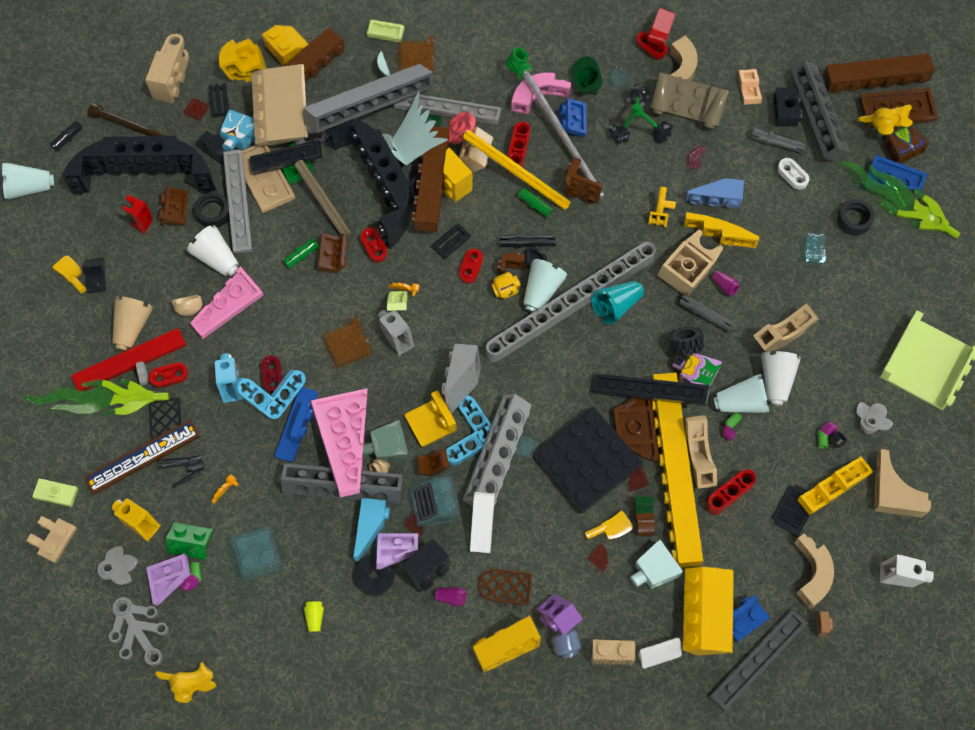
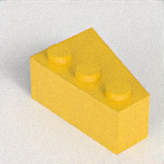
(507, 644)

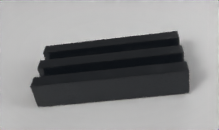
(217, 88)
(467, 236)

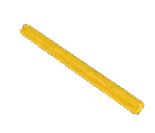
(516, 169)

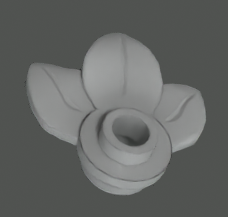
(873, 418)
(119, 564)

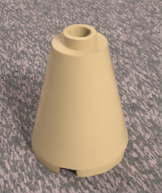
(128, 321)

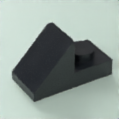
(212, 146)
(95, 275)

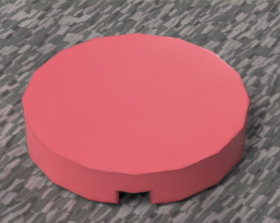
(459, 125)

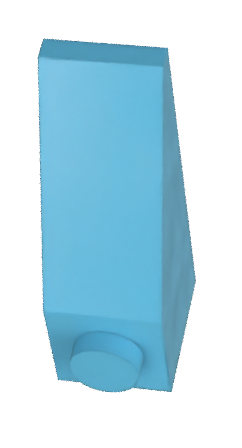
(371, 521)

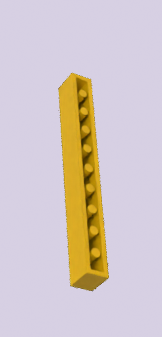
(678, 480)

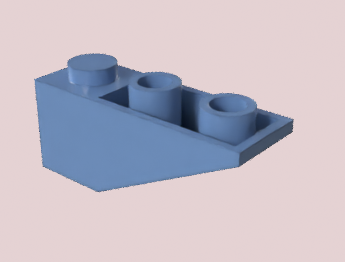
(722, 193)

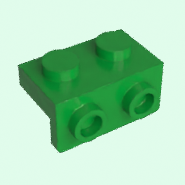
(188, 540)

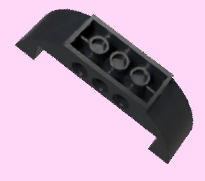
(135, 156)
(382, 167)

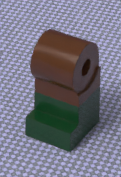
(644, 516)

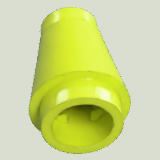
(313, 614)

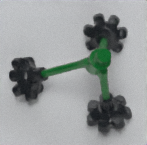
(637, 97)

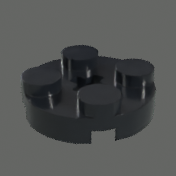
(365, 583)

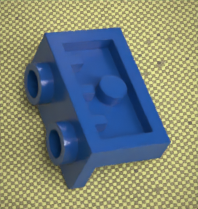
(573, 117)
(748, 618)

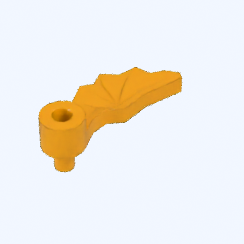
(414, 288)
(231, 480)

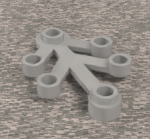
(135, 629)

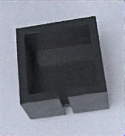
(426, 566)

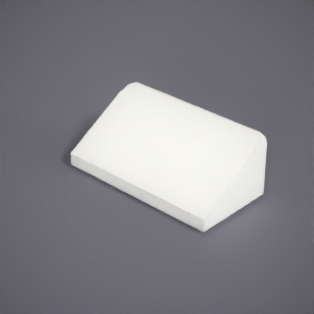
(660, 653)

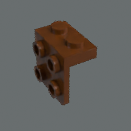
(579, 186)

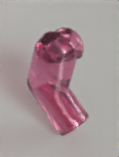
(693, 157)

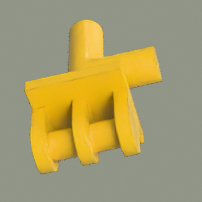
(661, 204)

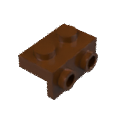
(332, 253)

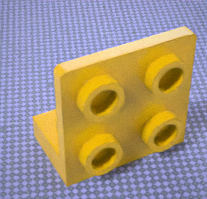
(431, 420)

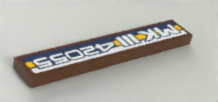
(141, 457)

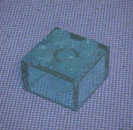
(257, 553)

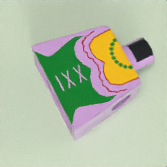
(697, 369)

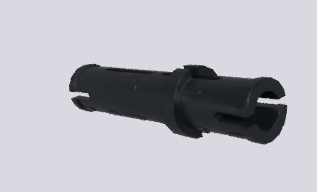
(527, 240)

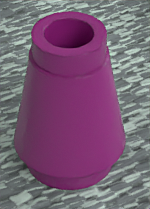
(726, 283)
(454, 596)

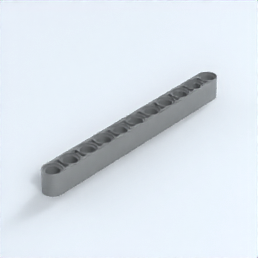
(561, 303)

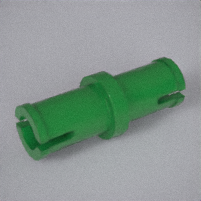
(535, 202)
(300, 253)

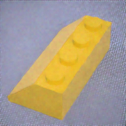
(708, 611)

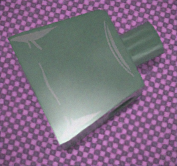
(387, 443)

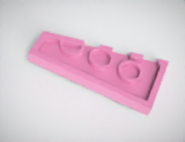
(227, 303)

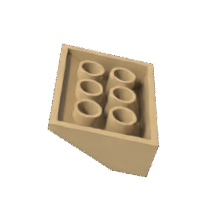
(279, 105)

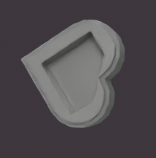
(142, 373)

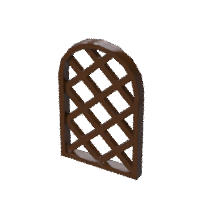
(514, 587)

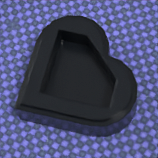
(533, 253)

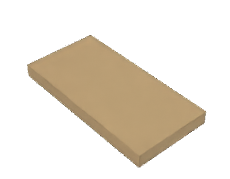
(268, 188)

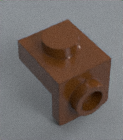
(511, 260)
(433, 463)

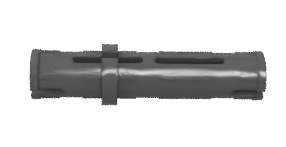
(777, 140)
(705, 312)

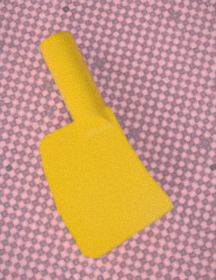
(70, 271)
(612, 528)

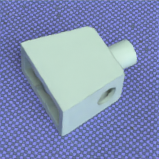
(656, 567)

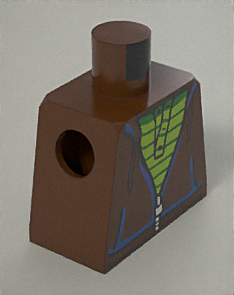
(905, 144)

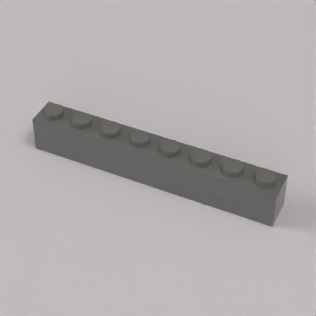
(367, 98)

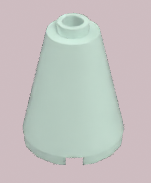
(24, 180)
(542, 284)
(745, 397)

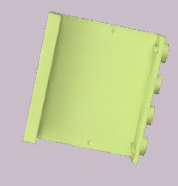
(929, 363)

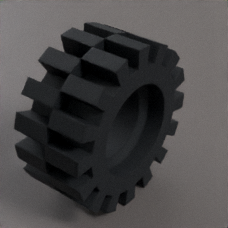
(686, 340)

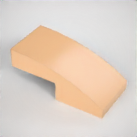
(749, 86)

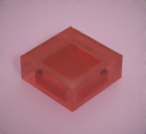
(196, 109)

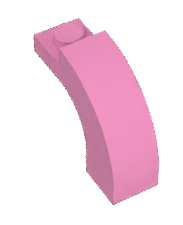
(546, 83)

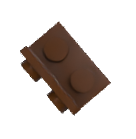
(173, 206)

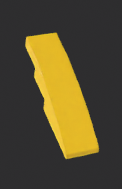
(727, 232)
(835, 485)

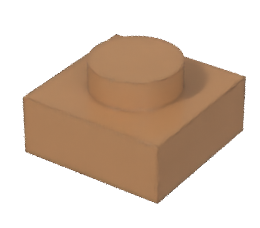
(824, 623)

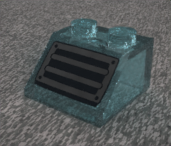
(435, 501)

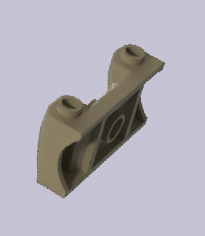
(689, 99)

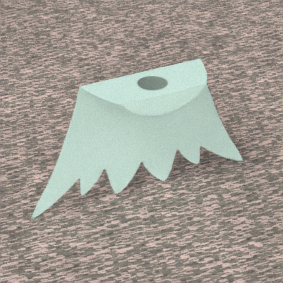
(413, 135)

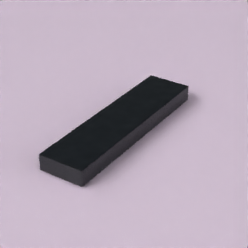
(286, 157)

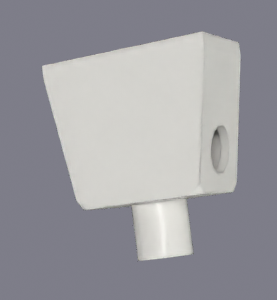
(904, 571)

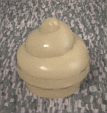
(379, 465)

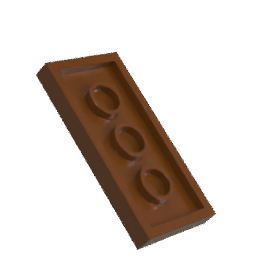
(921, 100)

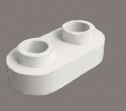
(795, 173)

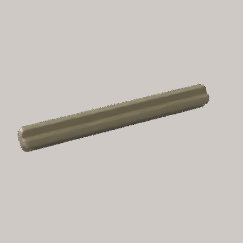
(322, 198)

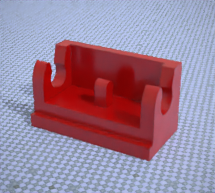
(140, 214)

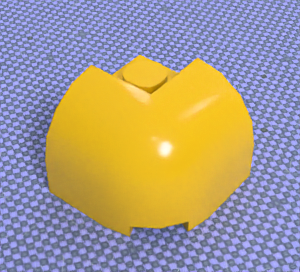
(241, 59)

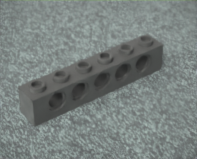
(820, 111)
(320, 483)

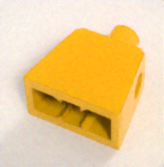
(135, 518)

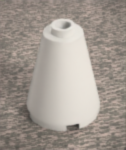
(214, 251)
(779, 375)

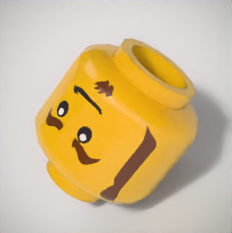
(506, 285)

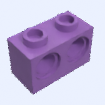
(558, 614)

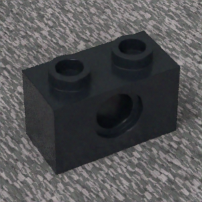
(782, 99)

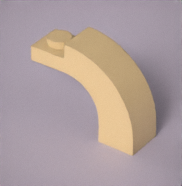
(686, 56)
(778, 335)
(700, 460)
(822, 571)

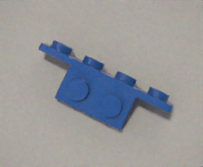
(296, 425)

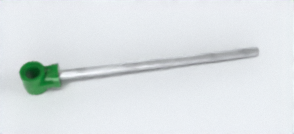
(518, 63)

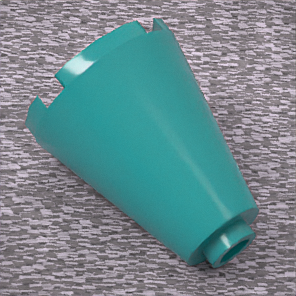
(616, 300)

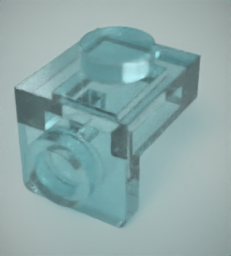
(814, 248)

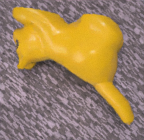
(885, 119)
(184, 683)

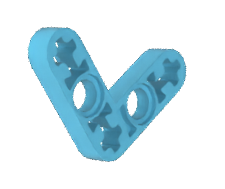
(268, 401)
(476, 437)

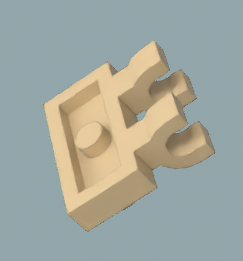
(56, 541)

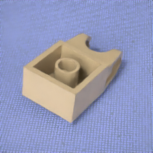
(168, 70)
(689, 264)

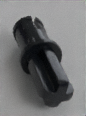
(66, 135)

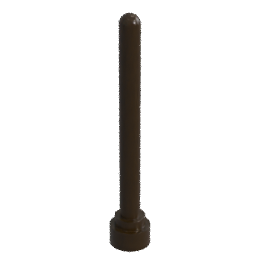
(95, 110)

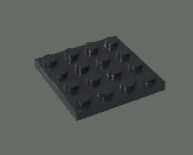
(587, 459)

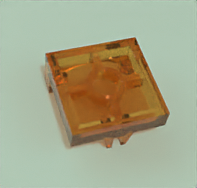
(418, 53)
(348, 343)

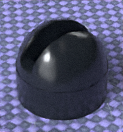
(838, 438)

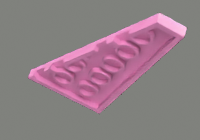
(342, 431)

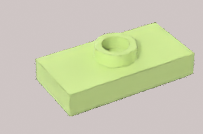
(385, 31)
(397, 300)
(55, 492)

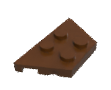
(636, 427)

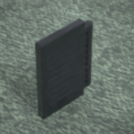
(790, 513)

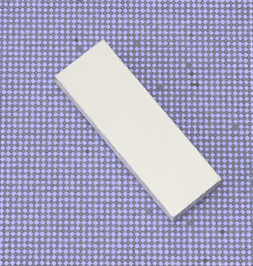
(482, 522)

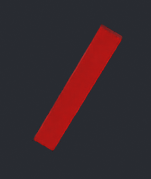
(127, 360)

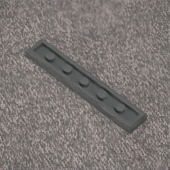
(758, 660)

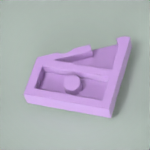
(395, 548)
(167, 576)

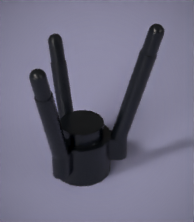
(193, 464)

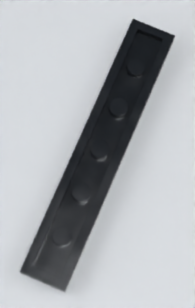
(651, 389)

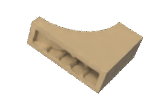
(893, 494)

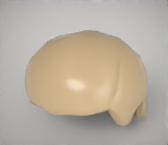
(188, 305)

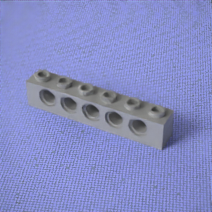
(499, 447)

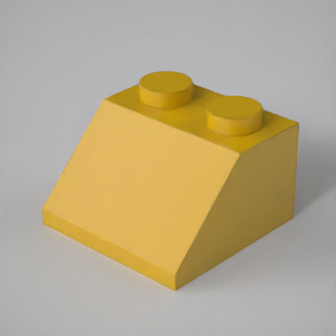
(283, 42)
(456, 177)

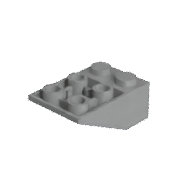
(461, 375)

